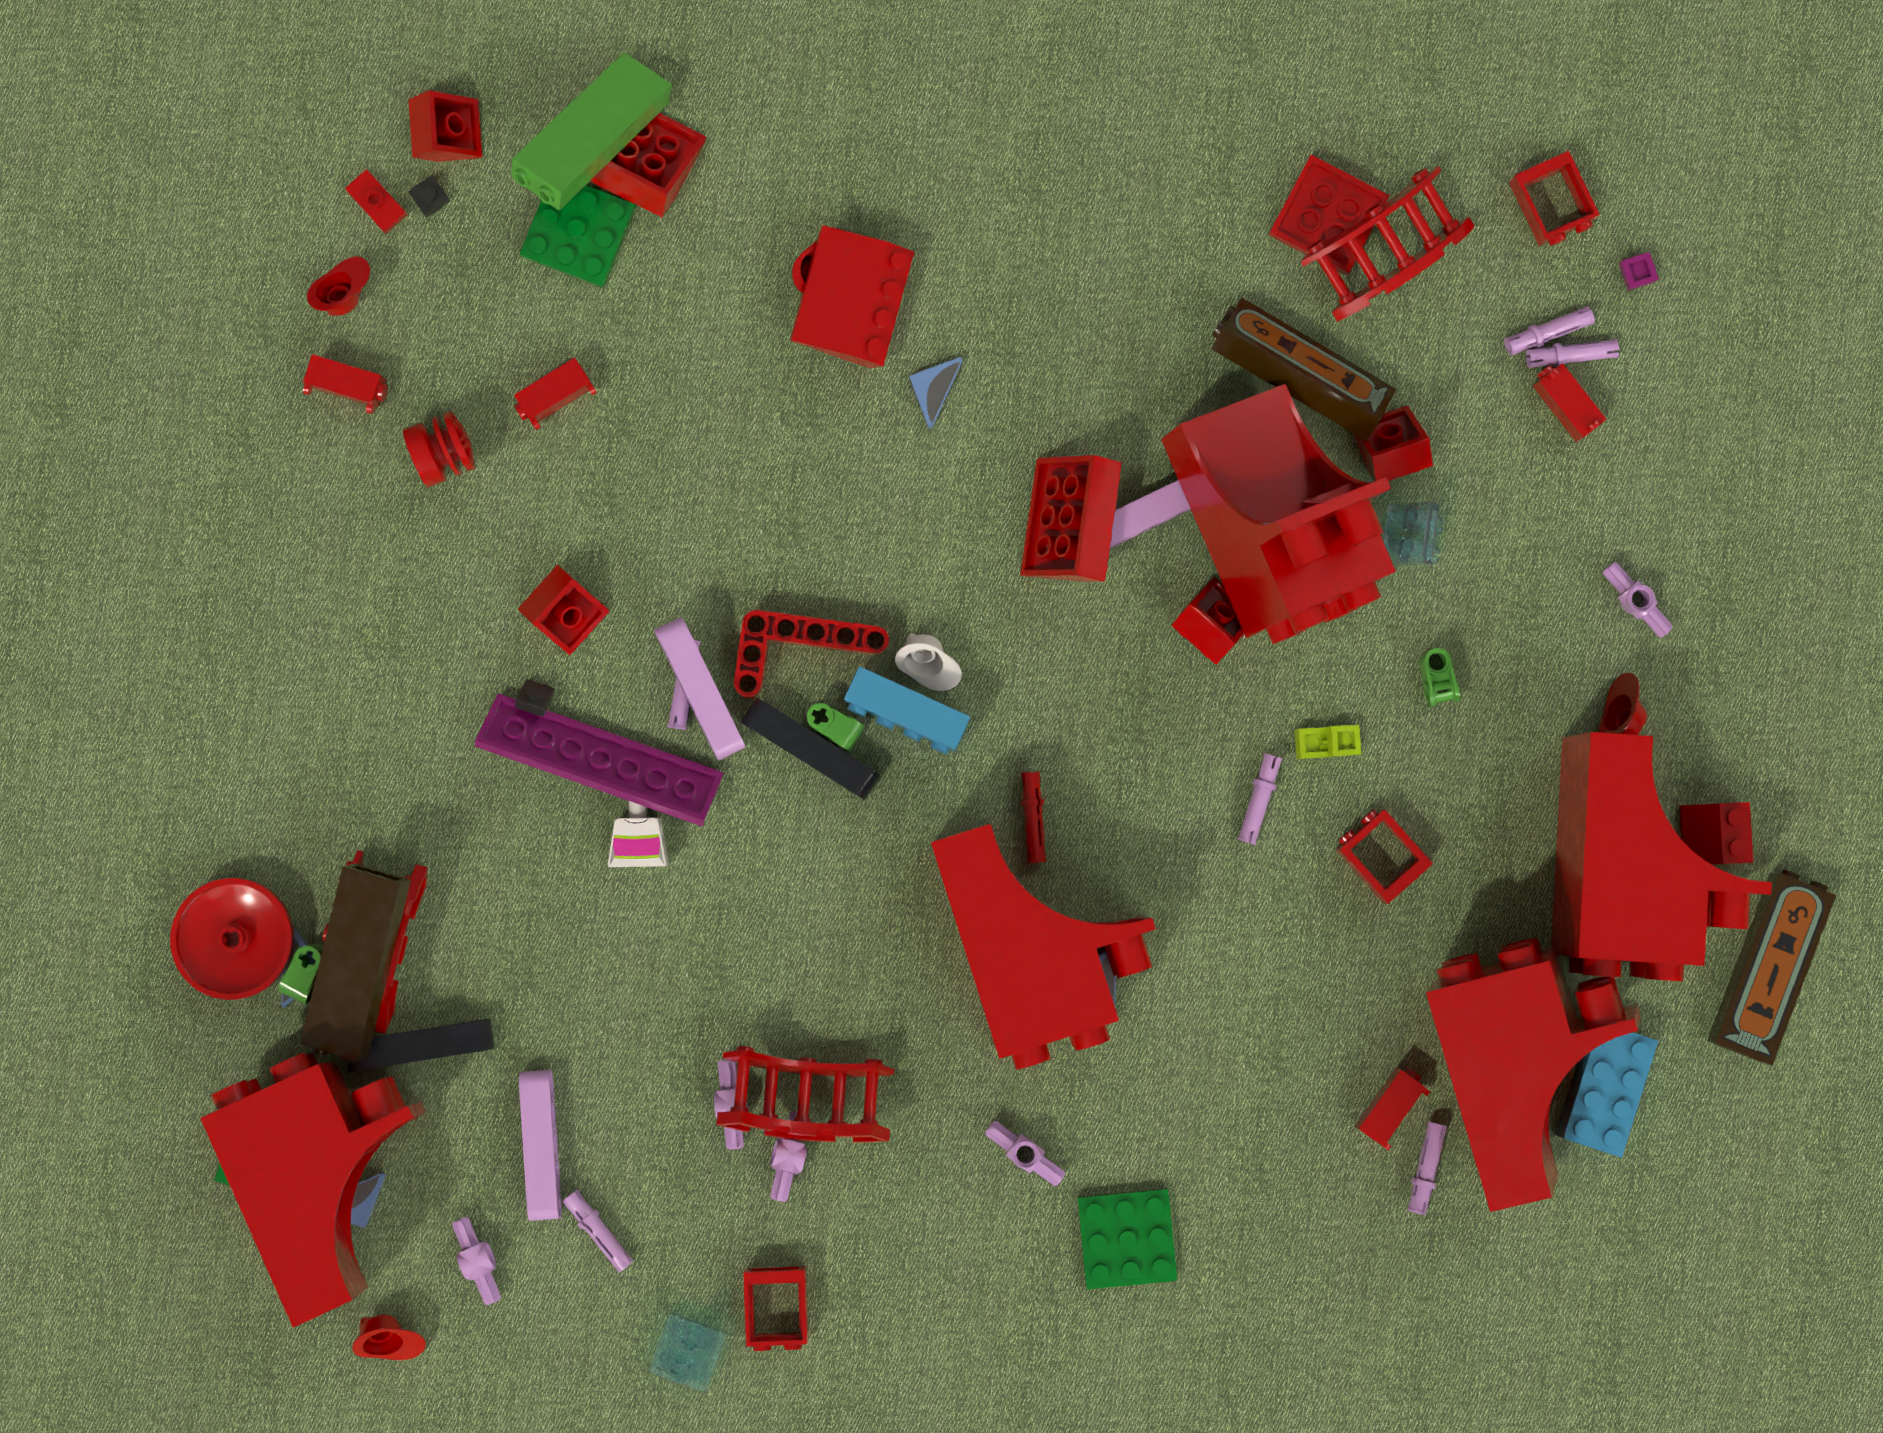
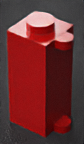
(345, 382)
(553, 392)
(1568, 401)
(1391, 1105)

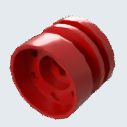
(439, 449)

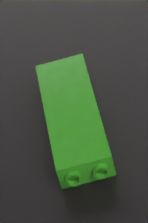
(590, 131)

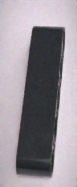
(810, 748)
(427, 1044)

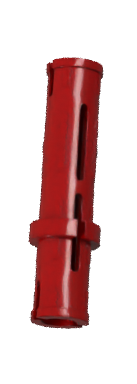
(1033, 817)

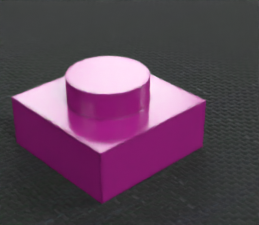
(1638, 271)

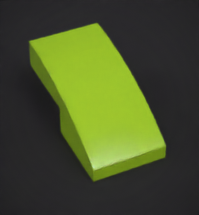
(1327, 742)

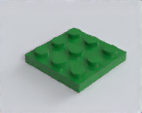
(581, 236)
(1127, 1238)

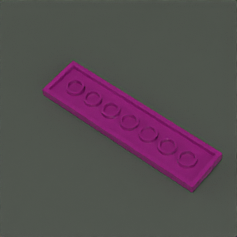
(600, 760)

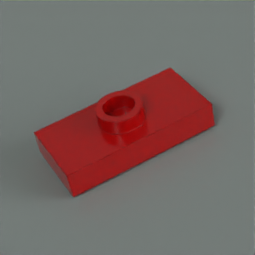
(376, 201)

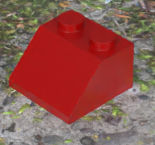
(444, 127)
(1396, 446)
(563, 610)
(1210, 622)
(1718, 831)

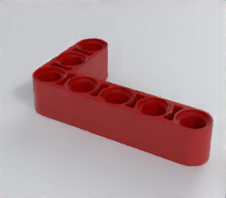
(799, 637)

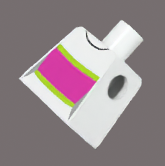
(638, 840)

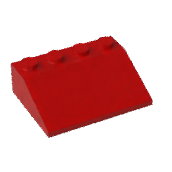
(653, 164)
(852, 296)
(1071, 518)

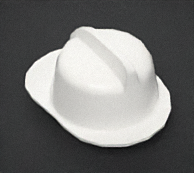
(928, 663)

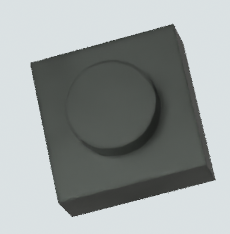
(429, 196)
(534, 697)

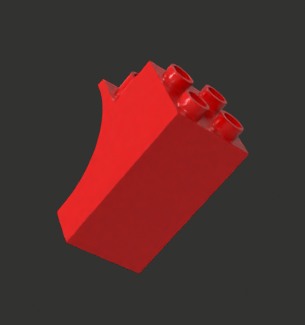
(1279, 516)
(1625, 874)
(1031, 963)
(1508, 1047)
(295, 1172)

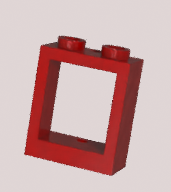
(1565, 164)
(1405, 877)
(775, 1275)

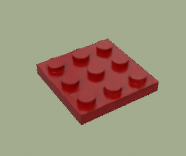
(1323, 206)

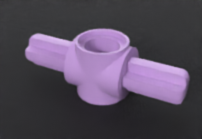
(1648, 611)
(725, 1100)
(787, 1159)
(1037, 1163)
(476, 1260)

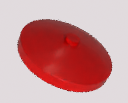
(232, 938)

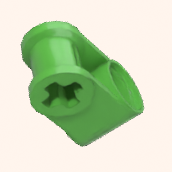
(1438, 679)
(839, 728)
(301, 976)

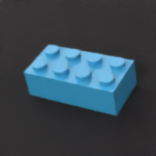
(907, 710)
(1607, 1093)

